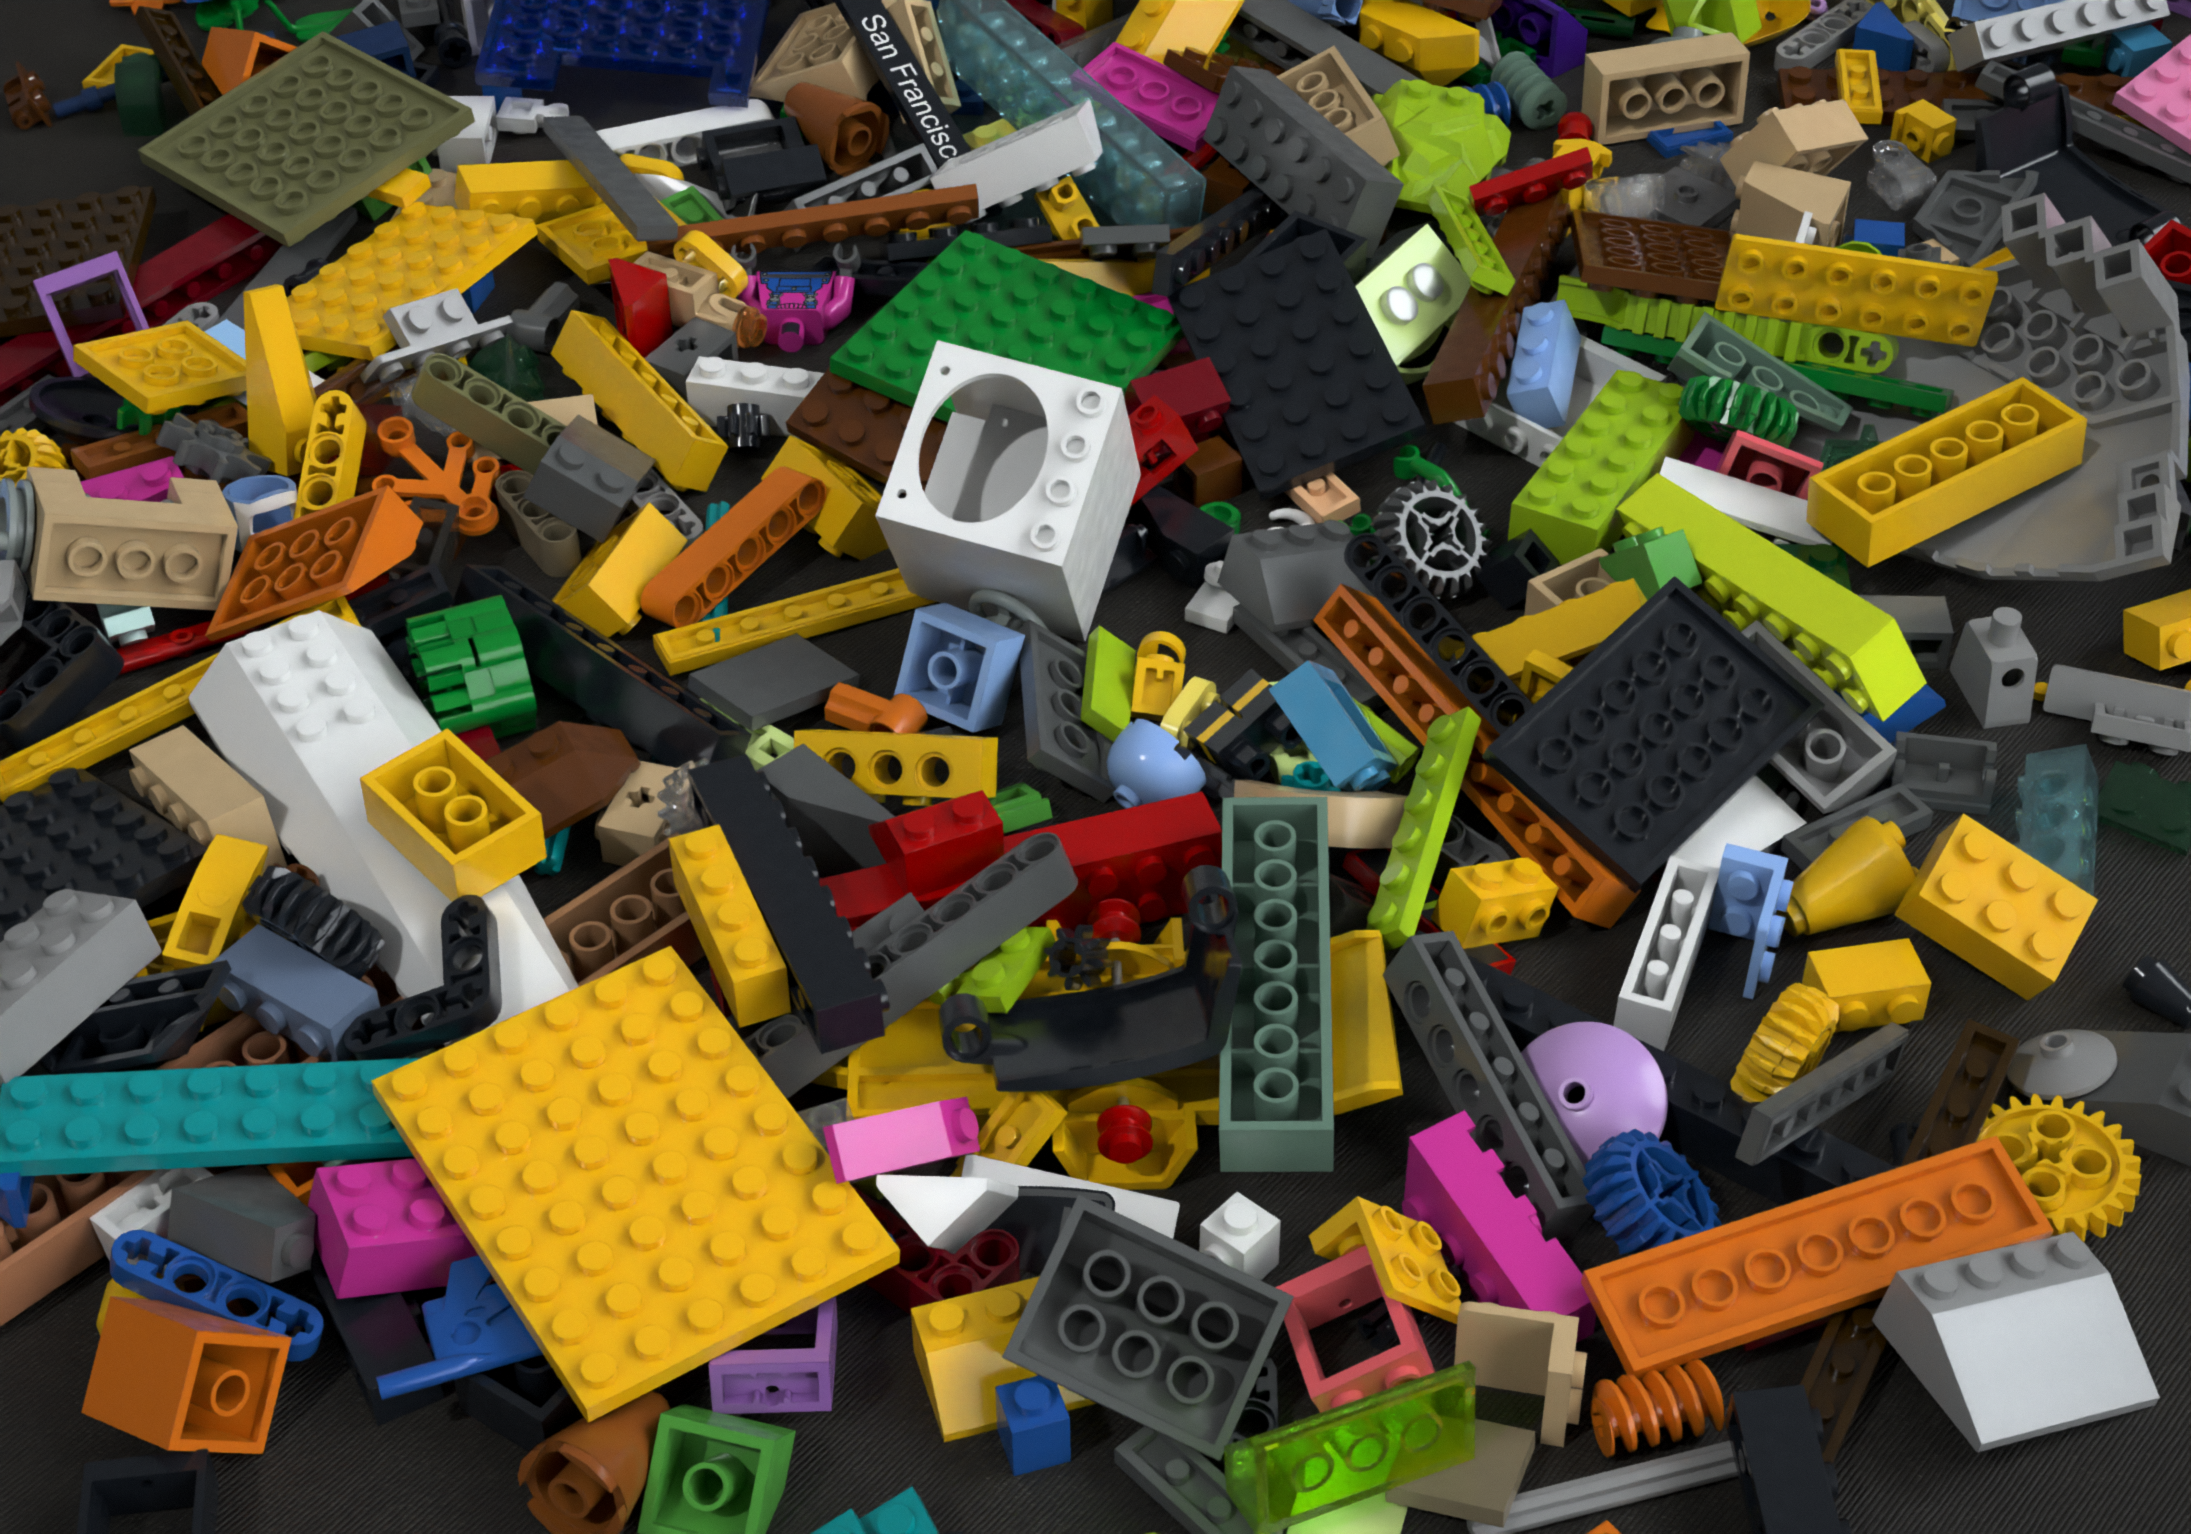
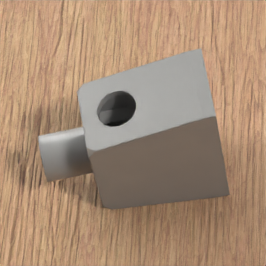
(1996, 668)

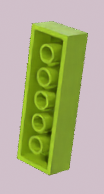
(1600, 465)

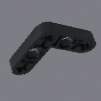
(460, 1007)

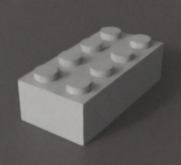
(64, 969)

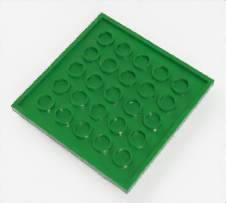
(1010, 308)

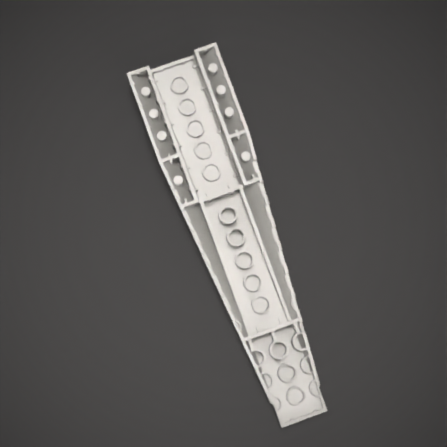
(301, 722)

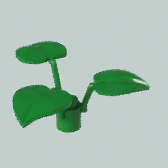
(226, 12)

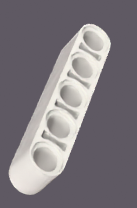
(666, 132)

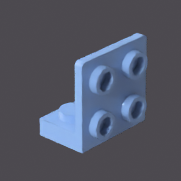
(1746, 905)

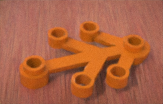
(476, 510)

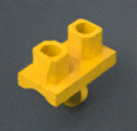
(1065, 209)

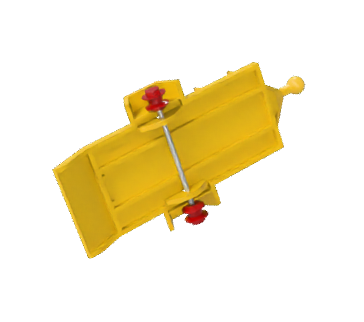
(1142, 1127)

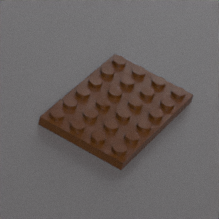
(1649, 255)

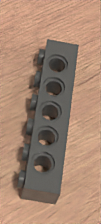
(1488, 1078)

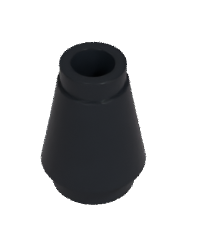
(2160, 990)

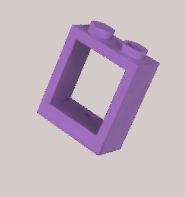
(76, 277)
(801, 1375)

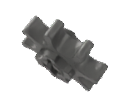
(211, 449)

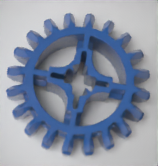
(1646, 1193)

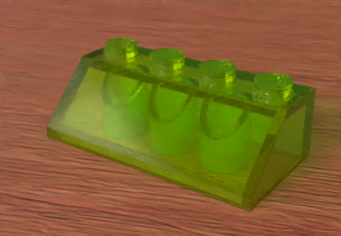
(1353, 1450)

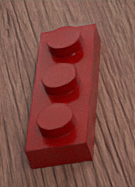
(1532, 182)

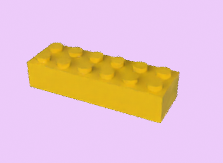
(1945, 471)

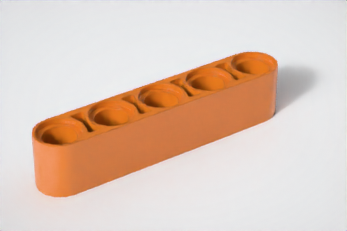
(733, 547)

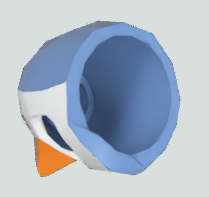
(260, 504)

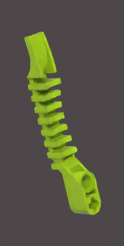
(1675, 319)

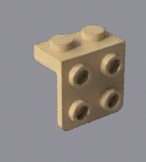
(1527, 1355)

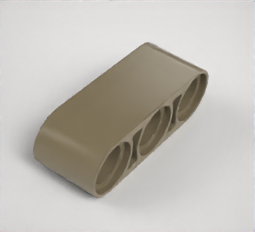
(541, 534)

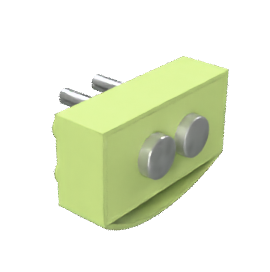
(1414, 297)

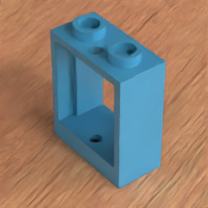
(1334, 728)

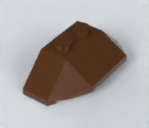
(567, 771)

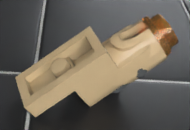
(696, 294)

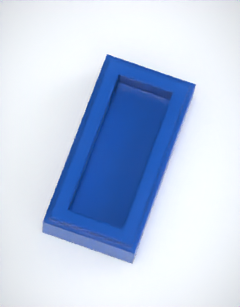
(1669, 144)

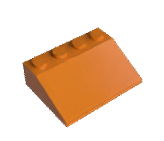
(315, 559)

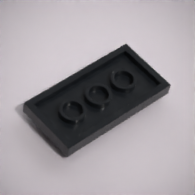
(907, 245)

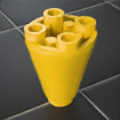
(1851, 880)

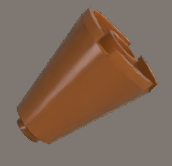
(840, 124)
(594, 1470)

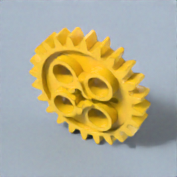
(2069, 1163)

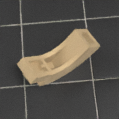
(1354, 818)

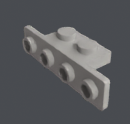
(430, 327)
(2123, 708)

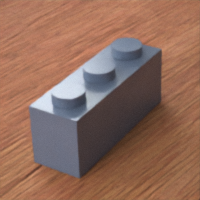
(294, 992)

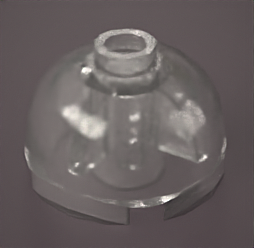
(1629, 196)

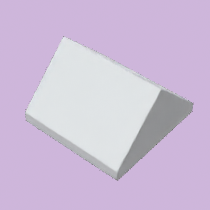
(947, 1209)

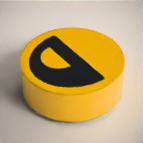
(1162, 643)

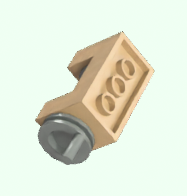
(118, 548)

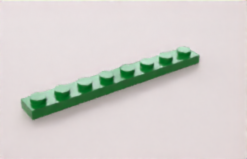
(1878, 389)

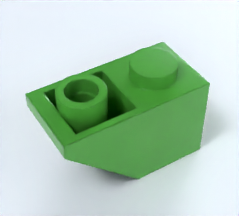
(1652, 560)

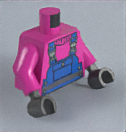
(800, 303)

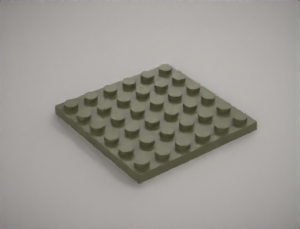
(306, 138)

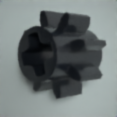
(743, 428)
(1063, 957)

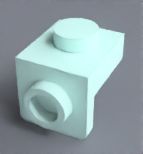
(126, 623)

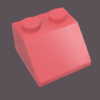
(1767, 465)

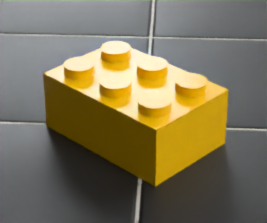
(453, 817)
(1996, 907)

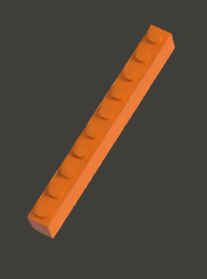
(1421, 694)

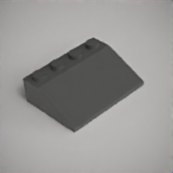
(1148, 1327)

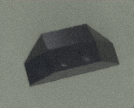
(142, 1022)

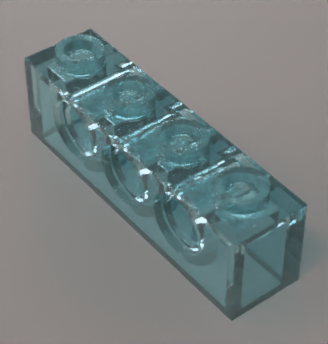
(2060, 813)

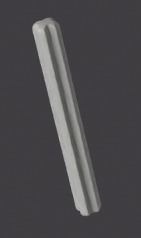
(1615, 1488)

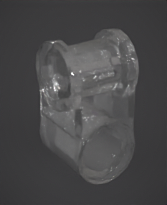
(1899, 176)

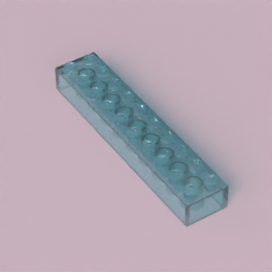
(1032, 79)

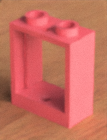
(1332, 1293)

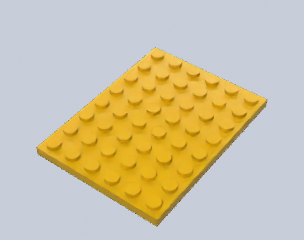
(633, 1180)

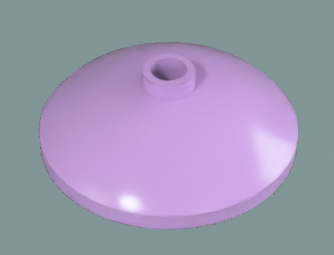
(1618, 1078)

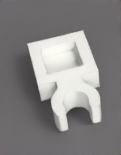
(526, 114)

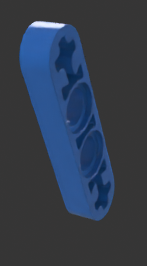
(222, 1287)

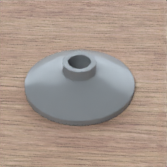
(2062, 1064)

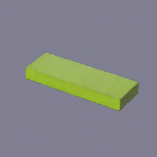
(1108, 684)

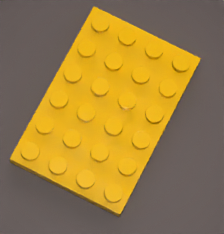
(401, 262)

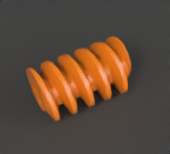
(1655, 1403)

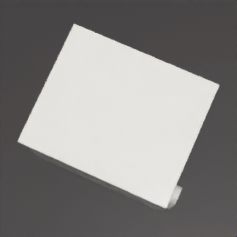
(1020, 489)

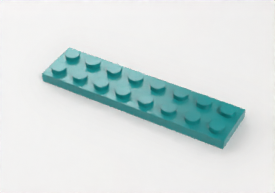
(196, 1118)

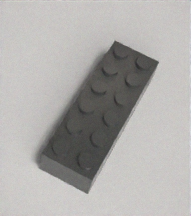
(1300, 155)

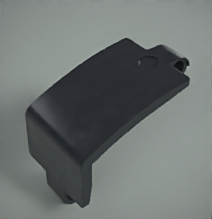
(2037, 136)
(1116, 1028)

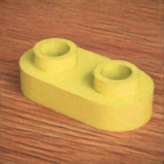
(1189, 704)

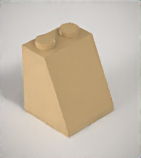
(1778, 196)

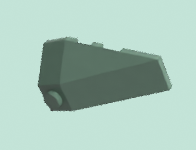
(1724, 353)

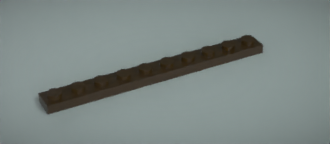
(1952, 1120)

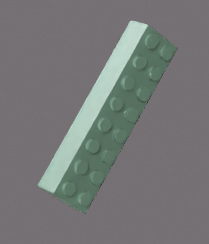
(1280, 1030)

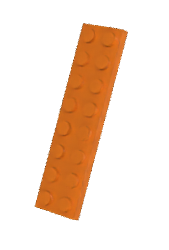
(1809, 1256)

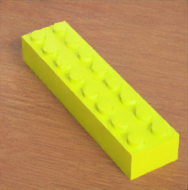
(1751, 579)

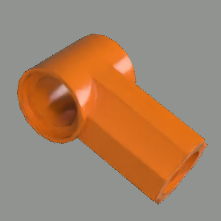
(871, 713)

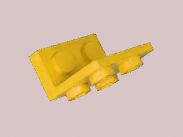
(1402, 1253)

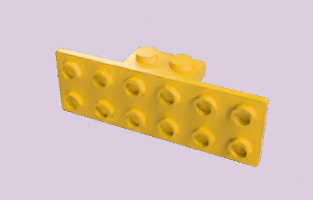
(1855, 290)

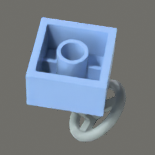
(965, 660)

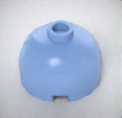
(1148, 768)

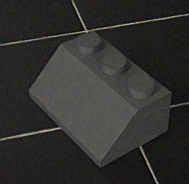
(1288, 572)

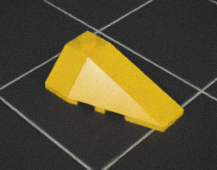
(276, 381)

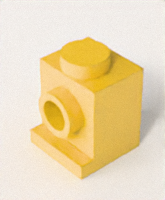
(1924, 130)

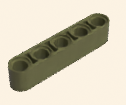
(485, 411)

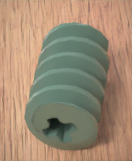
(1530, 91)

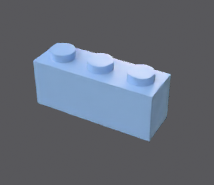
(1544, 364)

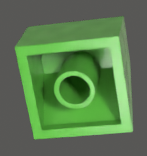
(714, 1474)

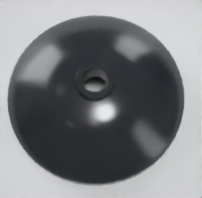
(78, 408)

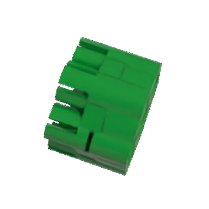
(479, 667)

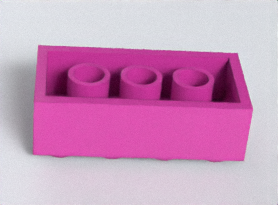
(383, 1229)

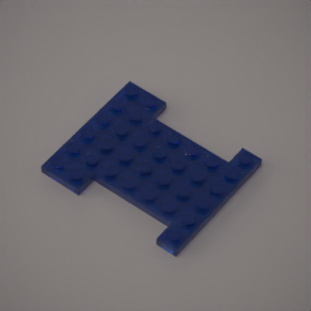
(674, 37)

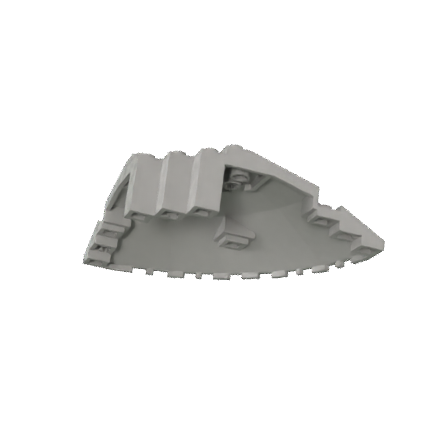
(2102, 339)

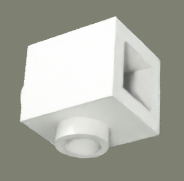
(1242, 1236)

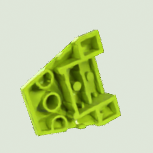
(1440, 139)

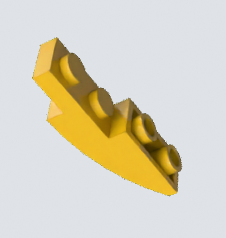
(213, 906)

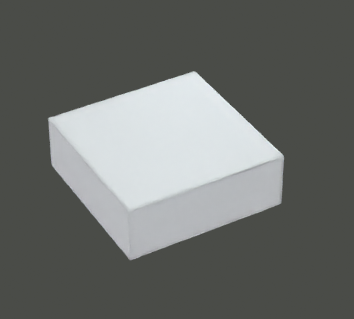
(1211, 608)

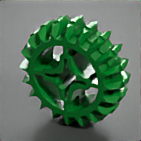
(1723, 406)

